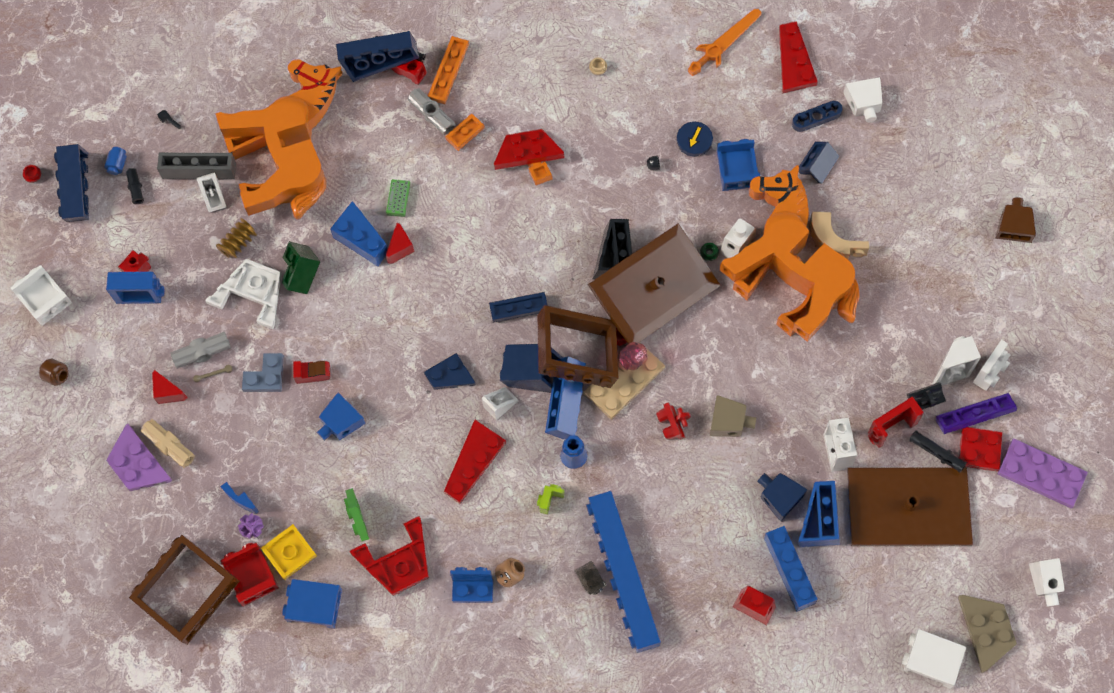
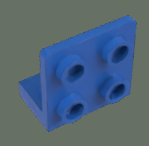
(472, 585)

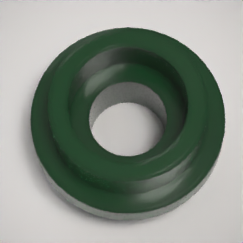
(706, 247)

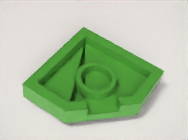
(353, 511)

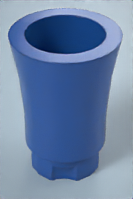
(573, 458)

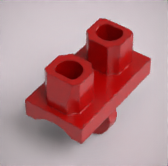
(669, 414)

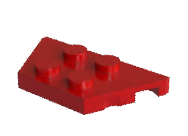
(527, 149)

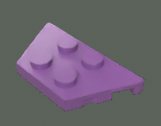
(135, 462)

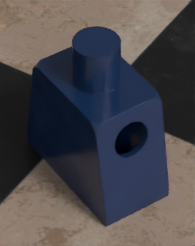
(781, 494)

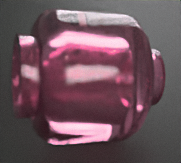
(633, 356)

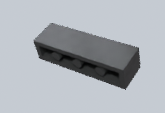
(195, 165)

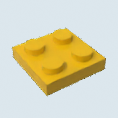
(288, 552)

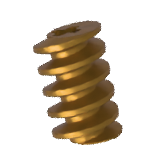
(239, 235)

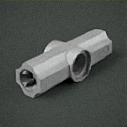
(437, 118)
(200, 350)

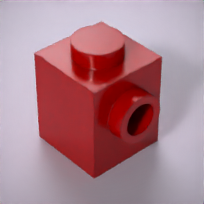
(135, 263)

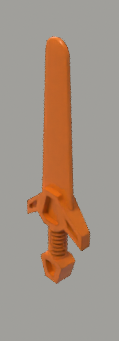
(714, 50)

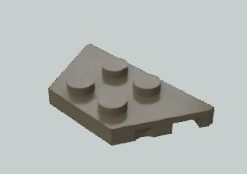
(988, 629)

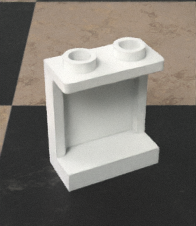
(40, 295)
(934, 657)

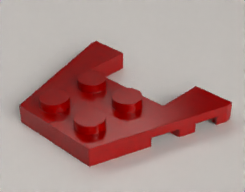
(401, 567)

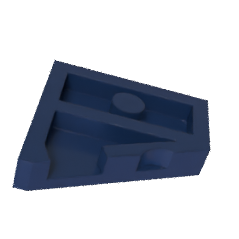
(449, 374)

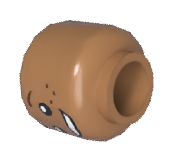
(509, 572)

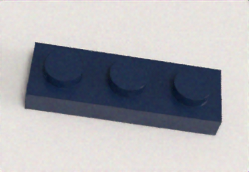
(517, 307)

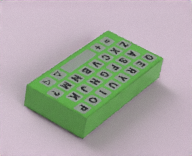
(398, 198)

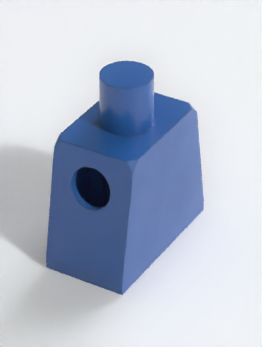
(339, 419)

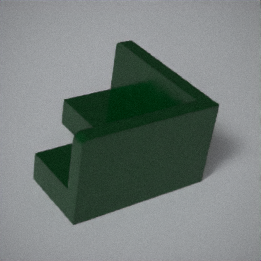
(301, 267)

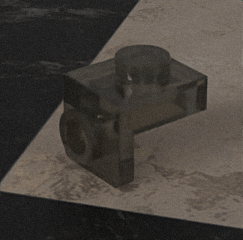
(590, 578)

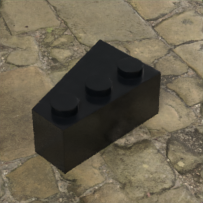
(614, 246)

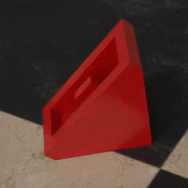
(399, 246)
(165, 391)

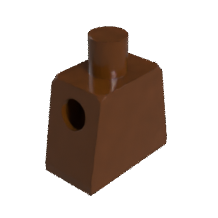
(1016, 222)

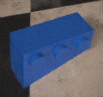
(821, 520)

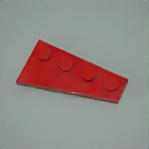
(476, 455)

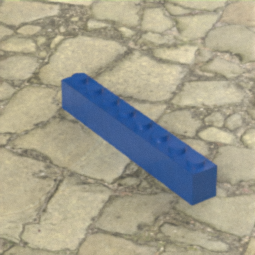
(624, 572)

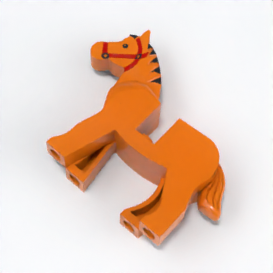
(287, 132)

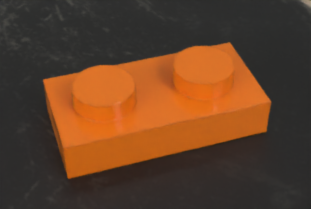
(464, 132)

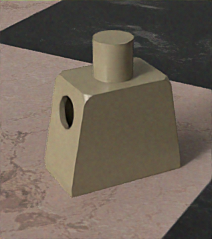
(730, 418)

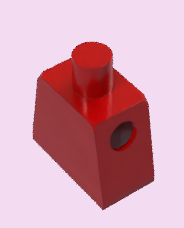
(755, 604)

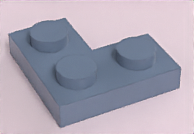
(269, 378)

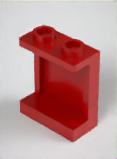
(908, 410)
(252, 571)

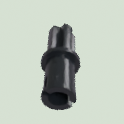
(134, 186)

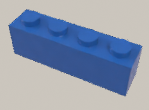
(564, 404)
(790, 568)

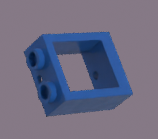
(134, 287)

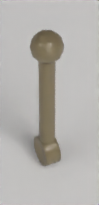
(228, 368)

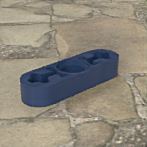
(811, 122)

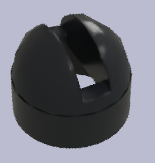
(653, 163)

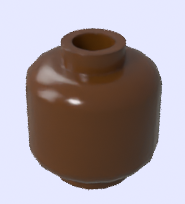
(53, 372)

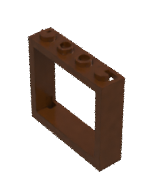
(581, 322)
(207, 608)

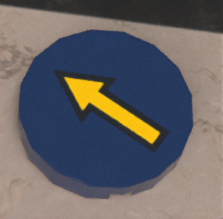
(694, 138)

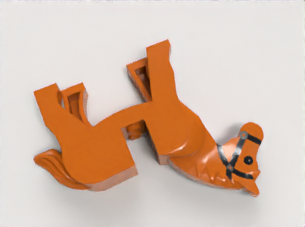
(824, 278)

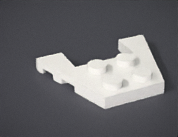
(255, 284)

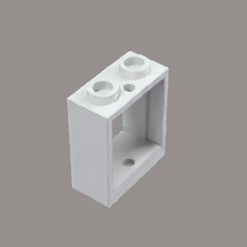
(840, 438)

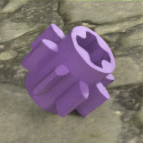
(250, 526)

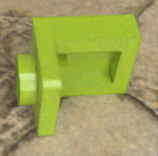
(545, 499)

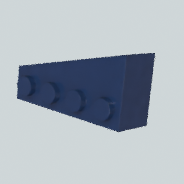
(376, 54)
(72, 182)

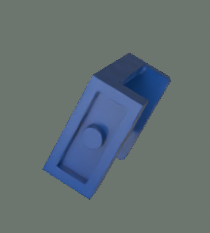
(737, 164)
(312, 603)

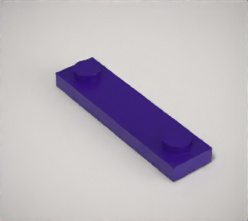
(976, 413)

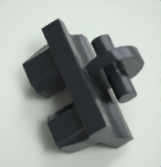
(928, 396)

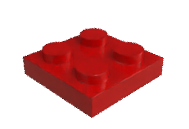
(981, 448)

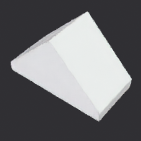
(211, 192)
(499, 402)

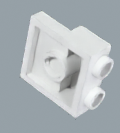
(995, 363)

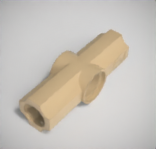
(167, 443)

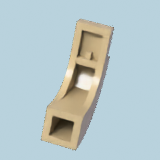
(823, 233)

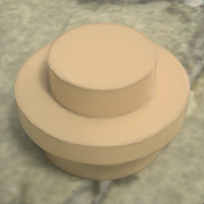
(598, 66)

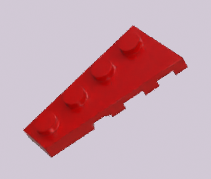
(795, 62)

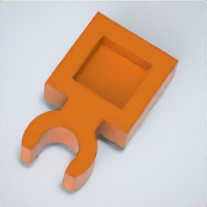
(540, 172)

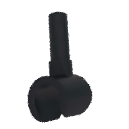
(164, 116)

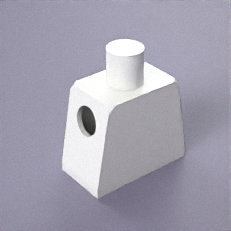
(864, 98)
(739, 237)
(1045, 572)

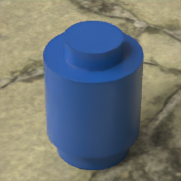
(115, 161)

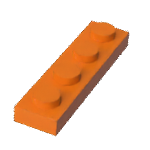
(448, 70)

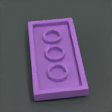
(1042, 473)

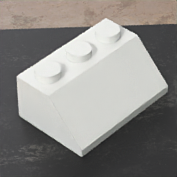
(958, 361)

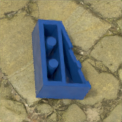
(359, 235)

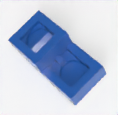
(241, 500)

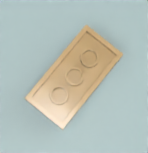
(626, 388)

